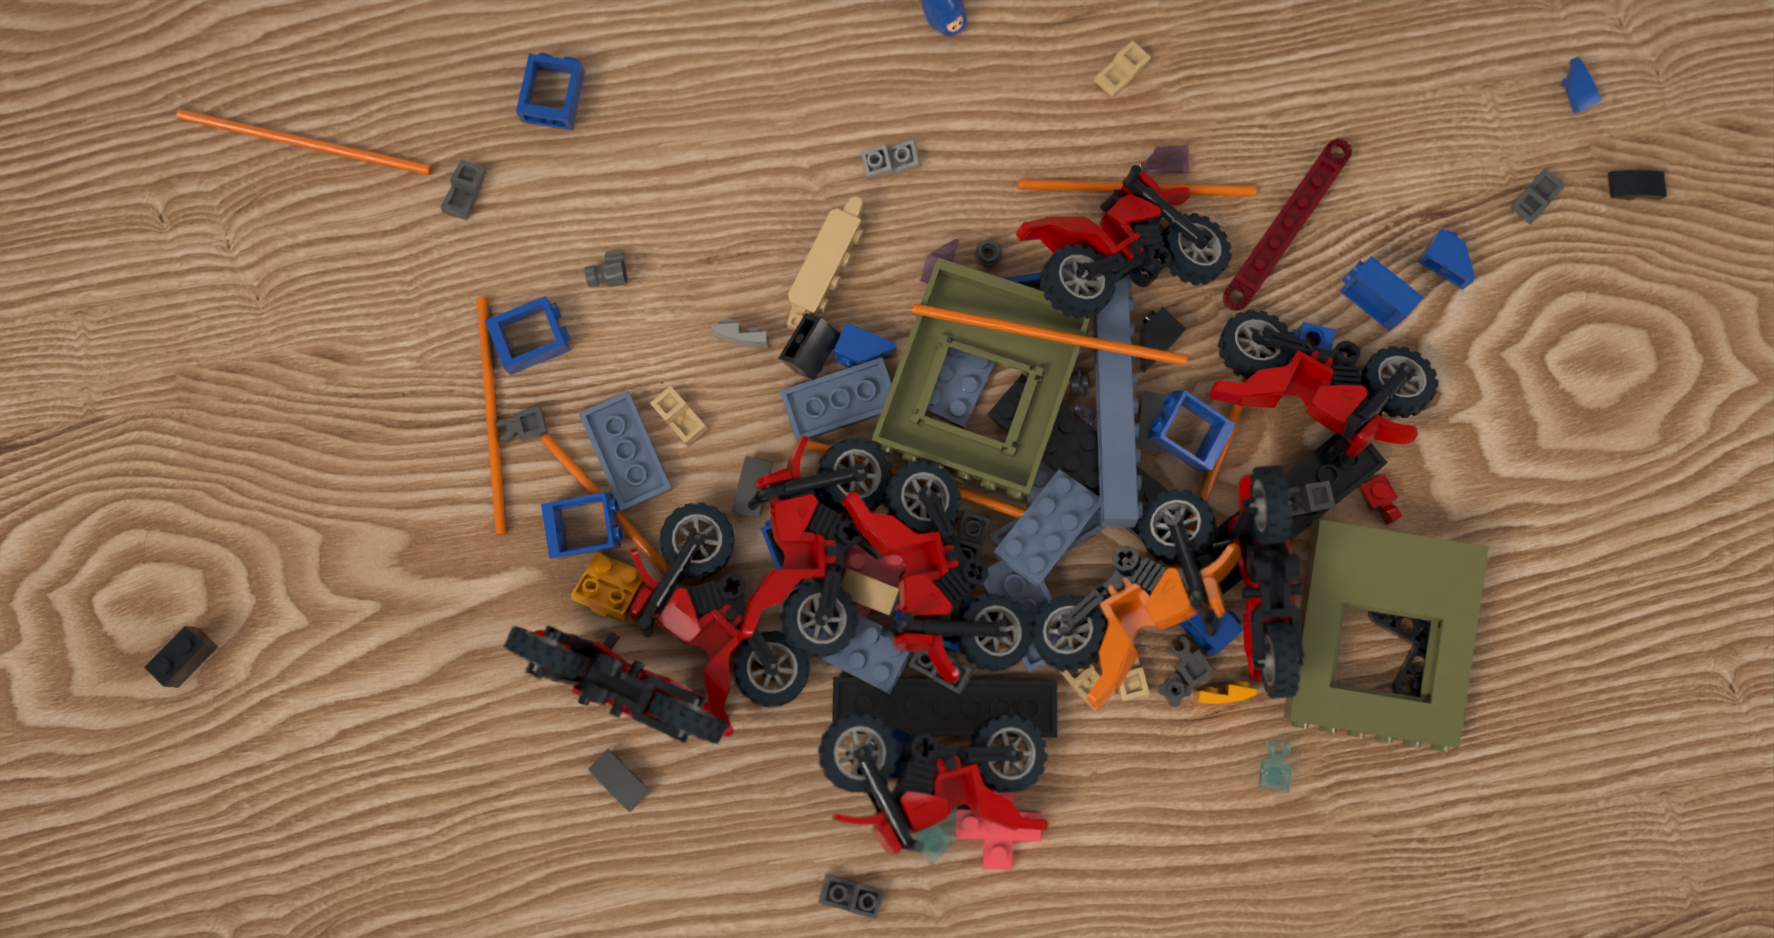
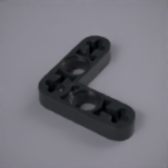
(1418, 648)

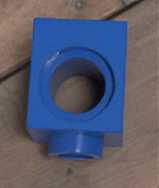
(1322, 335)

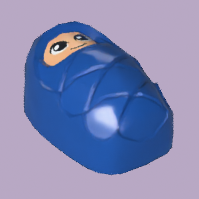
(945, 15)

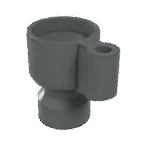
(611, 272)

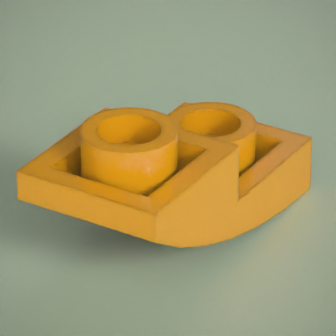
(1231, 693)

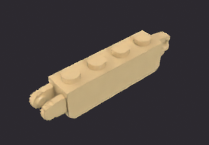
(825, 262)

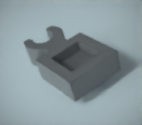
(527, 424)
(1192, 666)

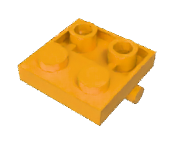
(608, 587)

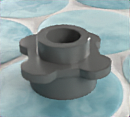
(1080, 382)
(1166, 690)

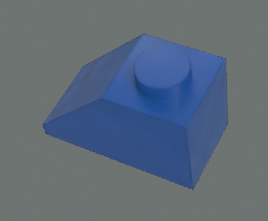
(1449, 258)
(860, 346)

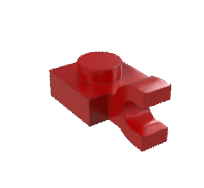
(1380, 494)

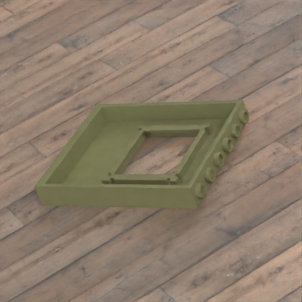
(1049, 361)
(1395, 577)

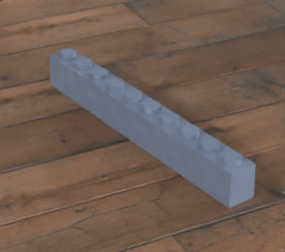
(1116, 414)

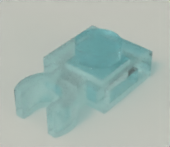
(1274, 772)

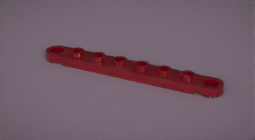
(1287, 224)

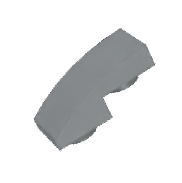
(891, 160)
(731, 333)

